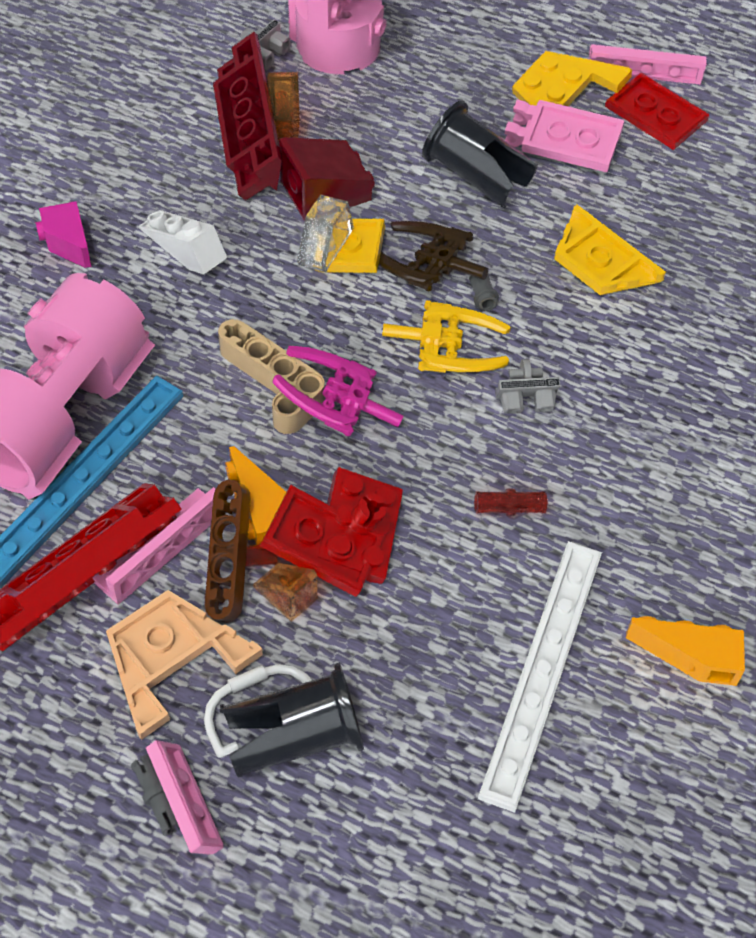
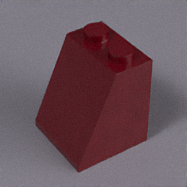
(323, 168)

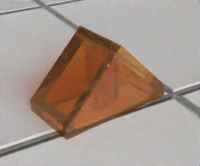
(289, 588)

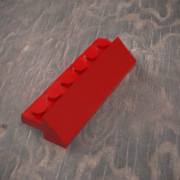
(72, 564)

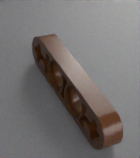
(221, 551)

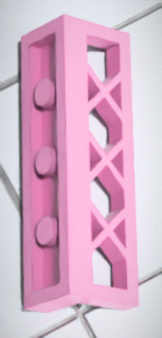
(654, 64)
(141, 564)

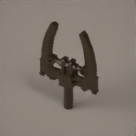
(440, 259)

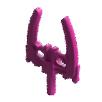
(351, 397)

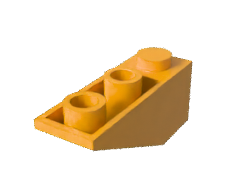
(264, 492)
(700, 651)

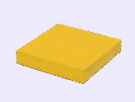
(361, 249)

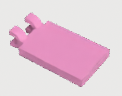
(565, 134)

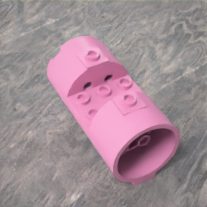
(337, 33)
(82, 339)

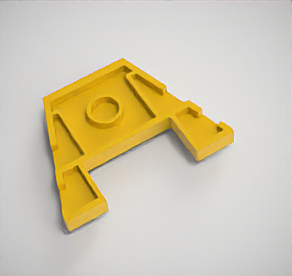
(563, 77)

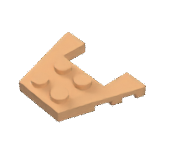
(160, 642)

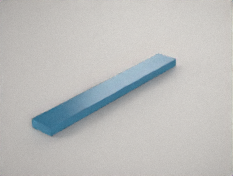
(84, 475)

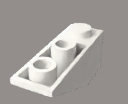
(187, 240)

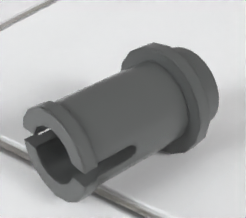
(485, 296)

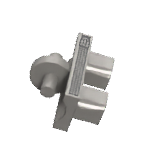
(270, 40)
(526, 383)

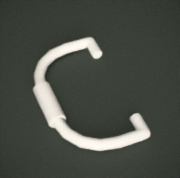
(235, 685)

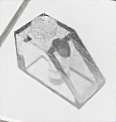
(324, 232)

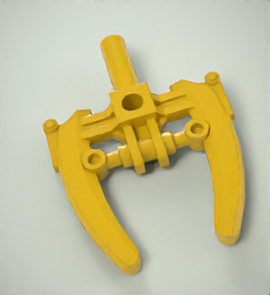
(434, 336)

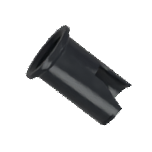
(477, 154)
(311, 719)

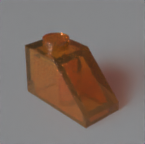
(284, 99)

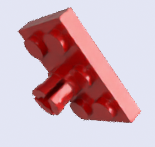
(361, 507)

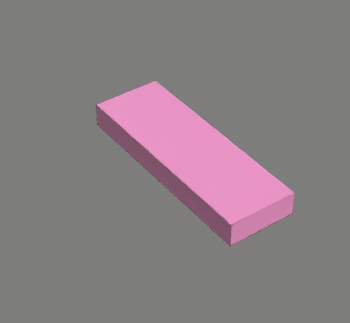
(185, 798)

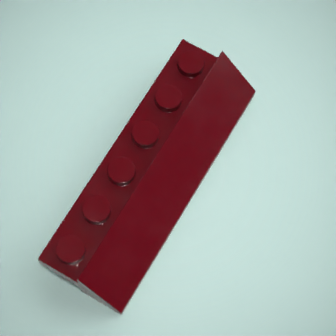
(247, 119)

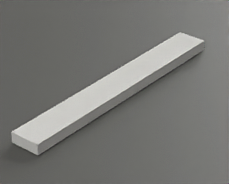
(539, 678)

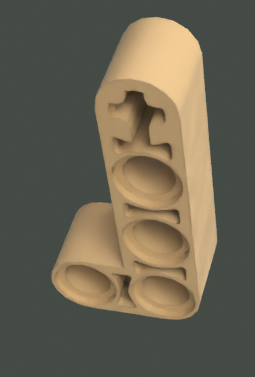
(263, 361)

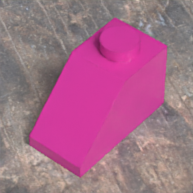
(64, 232)

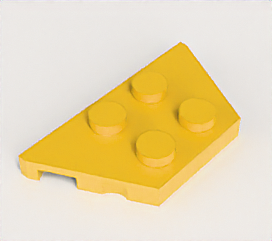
(603, 257)

